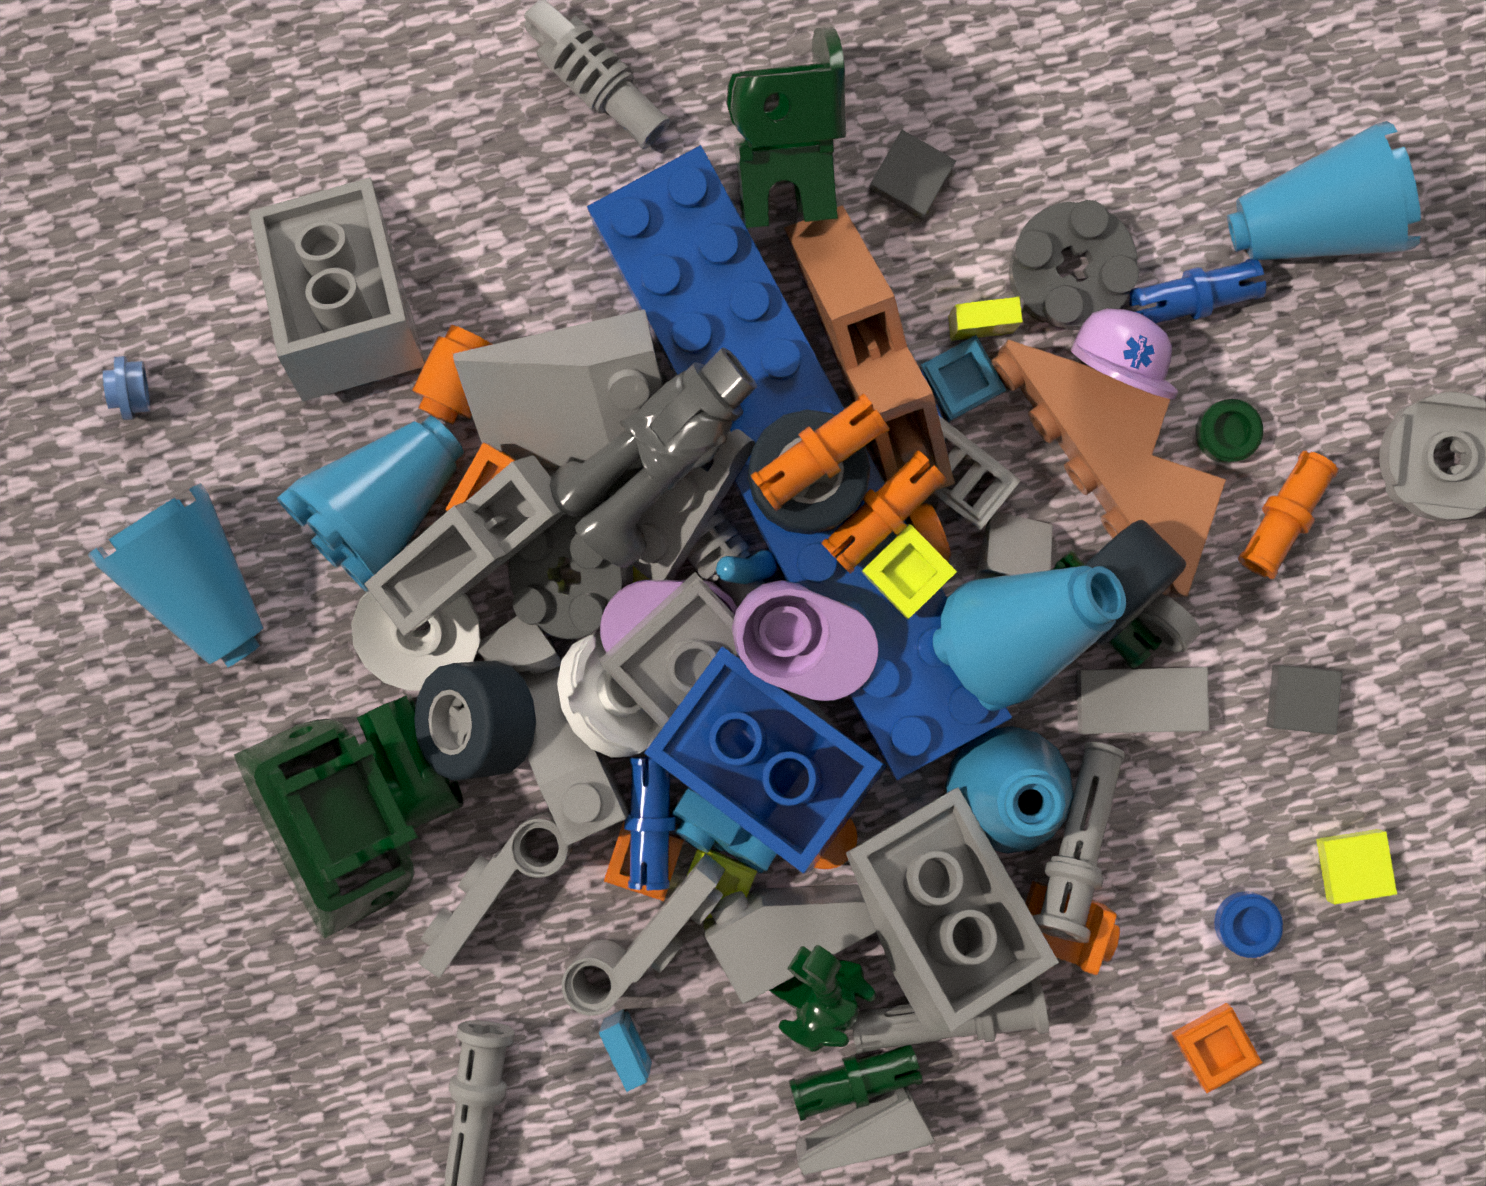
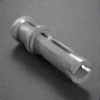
(1081, 876)
(901, 1027)
(476, 1092)

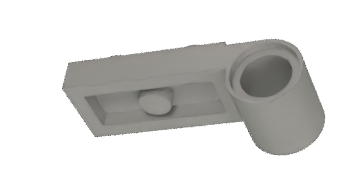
(483, 886)
(652, 947)

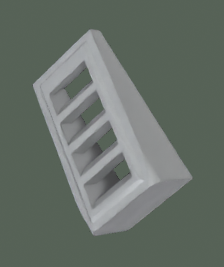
(992, 497)
(882, 1129)

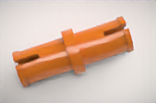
(820, 452)
(884, 511)
(1288, 514)

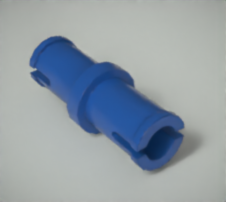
(1200, 292)
(649, 825)

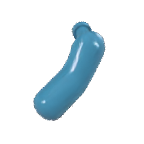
(747, 571)

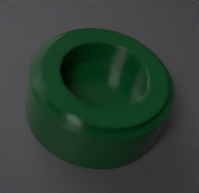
(1229, 431)

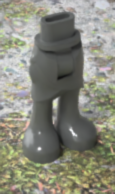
(671, 435)

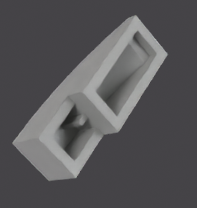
(466, 544)

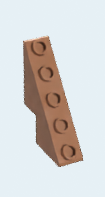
(869, 341)
(1110, 446)

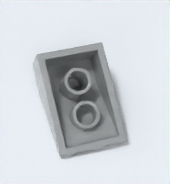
(334, 290)
(561, 388)
(948, 914)

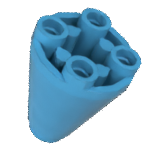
(375, 496)
(1024, 629)
(994, 774)

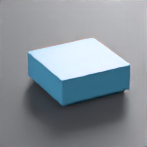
(962, 378)
(626, 1049)

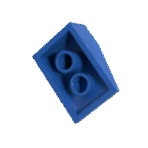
(765, 761)

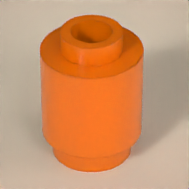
(439, 378)

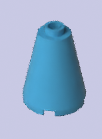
(1333, 205)
(186, 577)

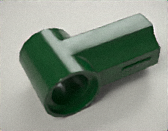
(411, 780)

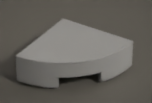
(521, 647)

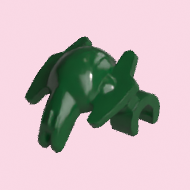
(823, 998)

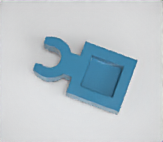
(707, 826)

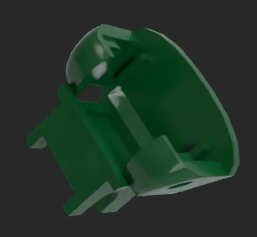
(795, 136)
(330, 820)

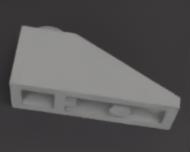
(569, 773)
(763, 932)

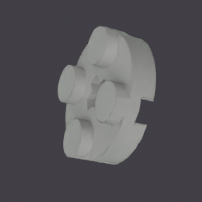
(1409, 463)

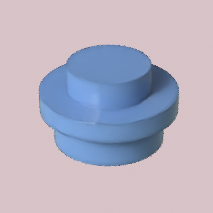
(127, 387)

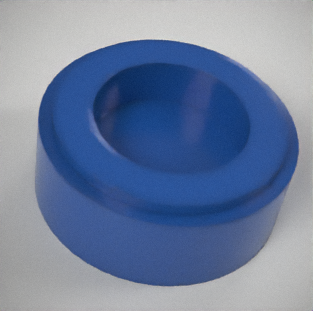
(1248, 924)

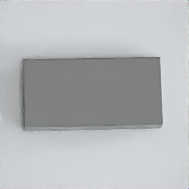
(1142, 700)

